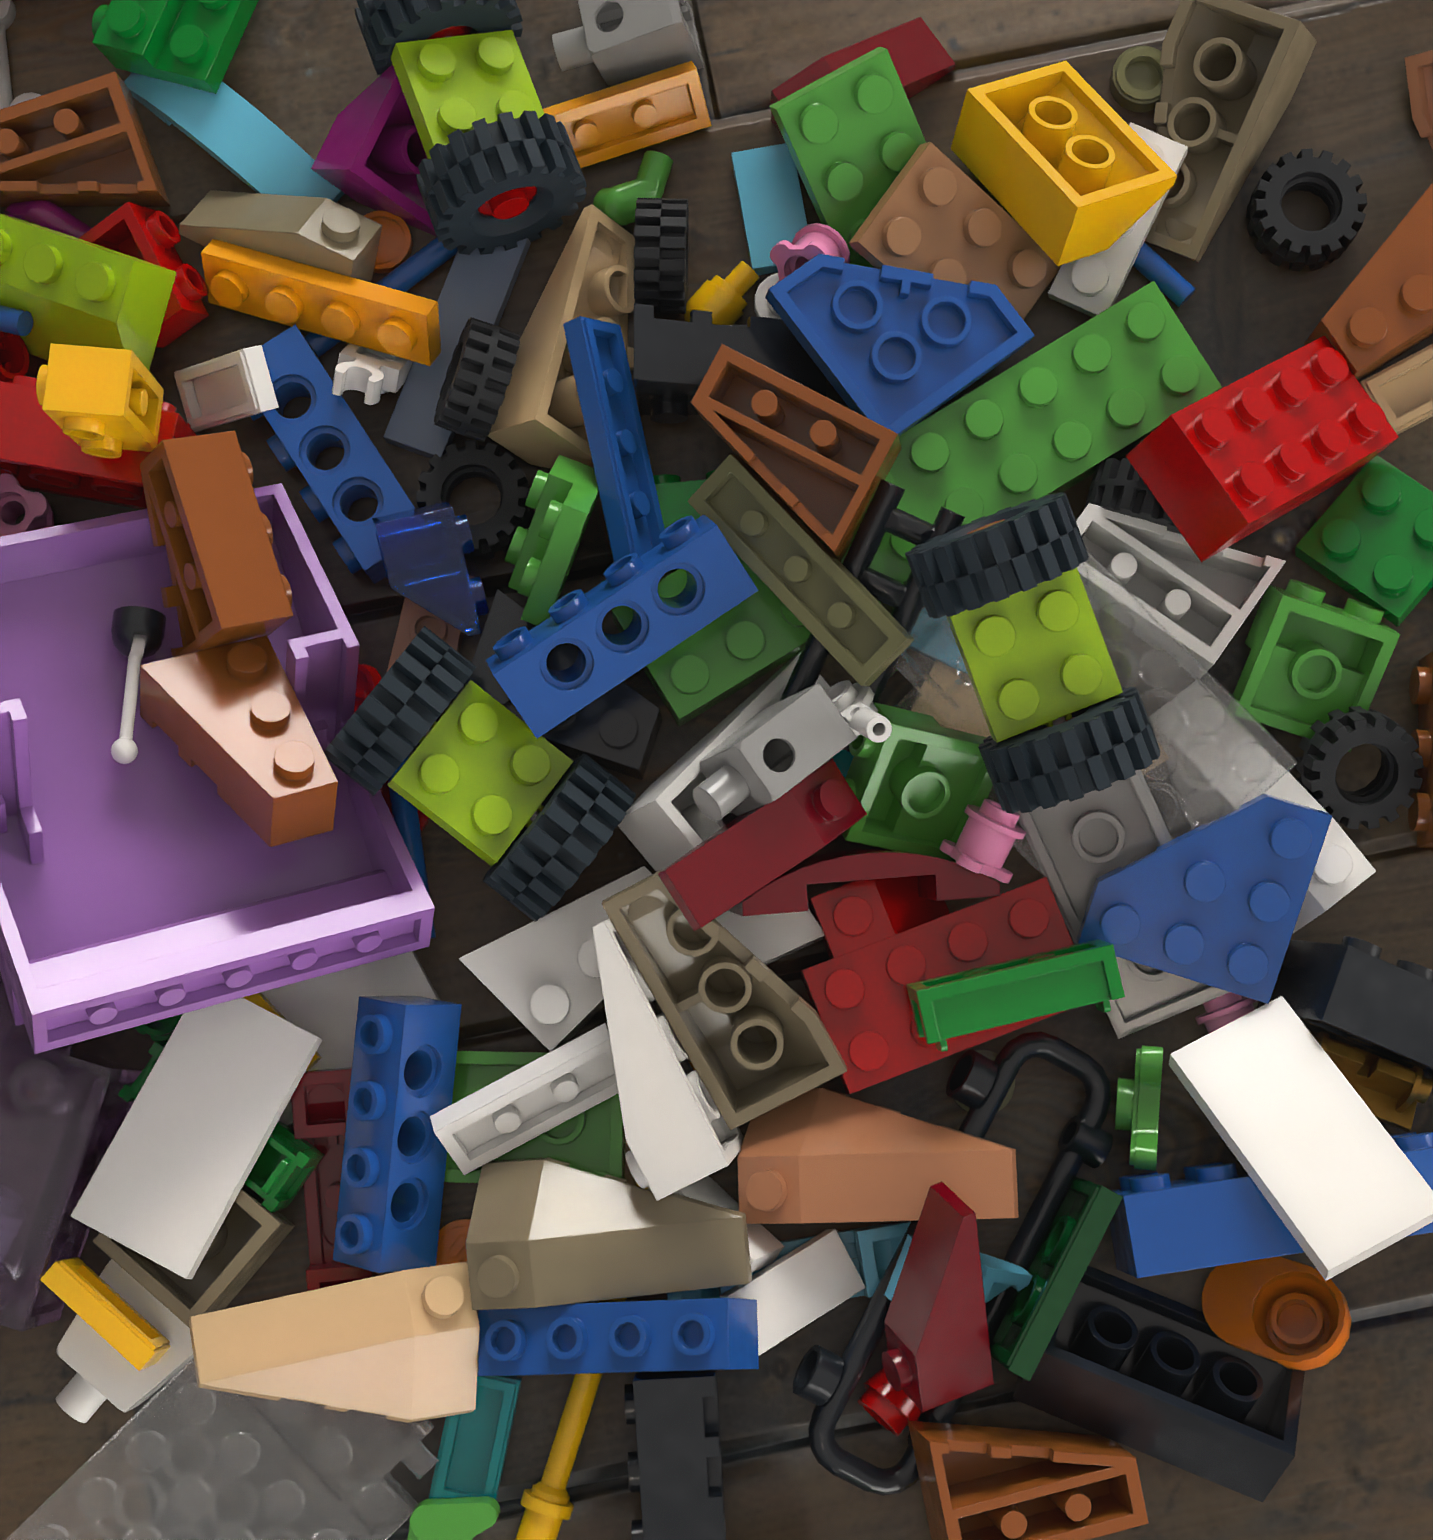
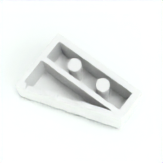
(1190, 598)
(551, 966)

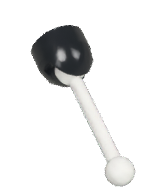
(137, 635)

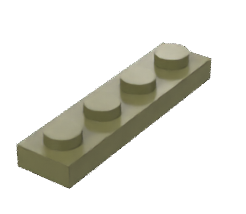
(801, 571)

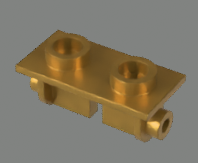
(1383, 1085)

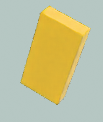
(106, 1312)

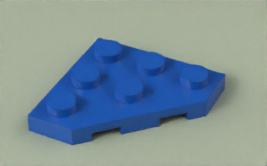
(896, 335)
(1215, 898)

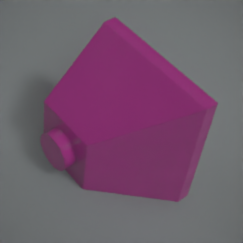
(377, 153)

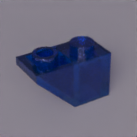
(427, 563)

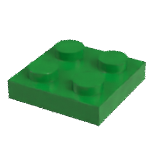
(1376, 540)

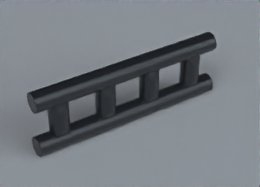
(880, 518)

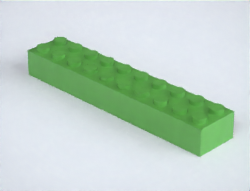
(986, 452)

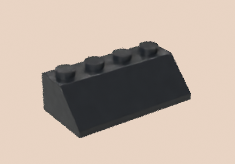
(1167, 1386)

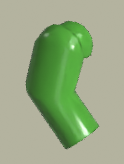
(651, 180)

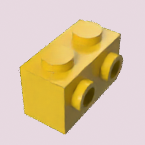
(101, 399)

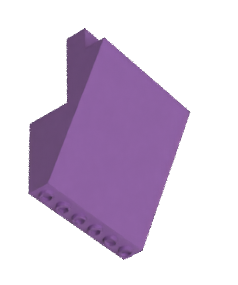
(135, 879)

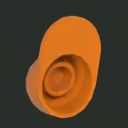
(1277, 1311)

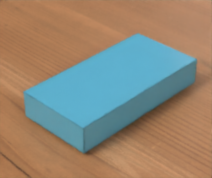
(768, 201)

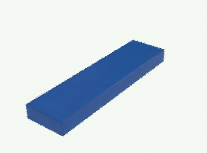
(615, 435)

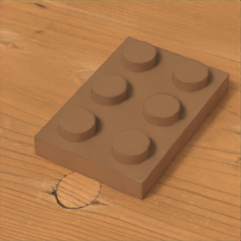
(950, 227)

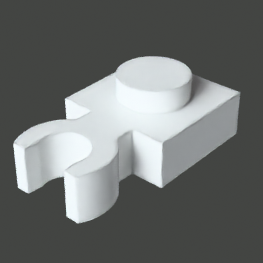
(369, 372)

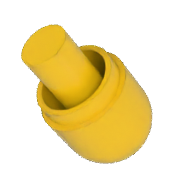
(723, 296)

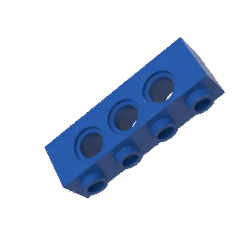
(328, 424)
(658, 623)
(390, 1150)
(620, 1337)

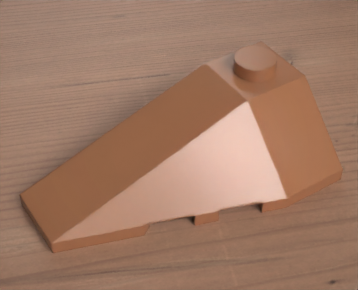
(864, 1163)

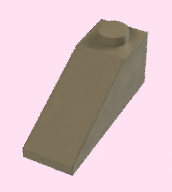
(288, 227)

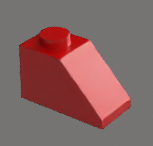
(871, 912)

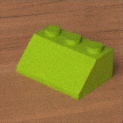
(81, 291)

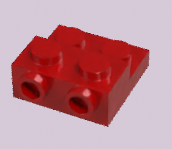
(152, 238)

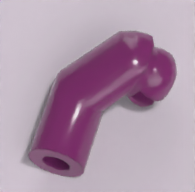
(48, 215)

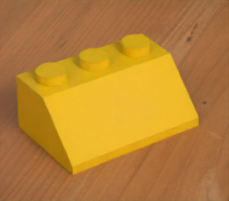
(1059, 160)

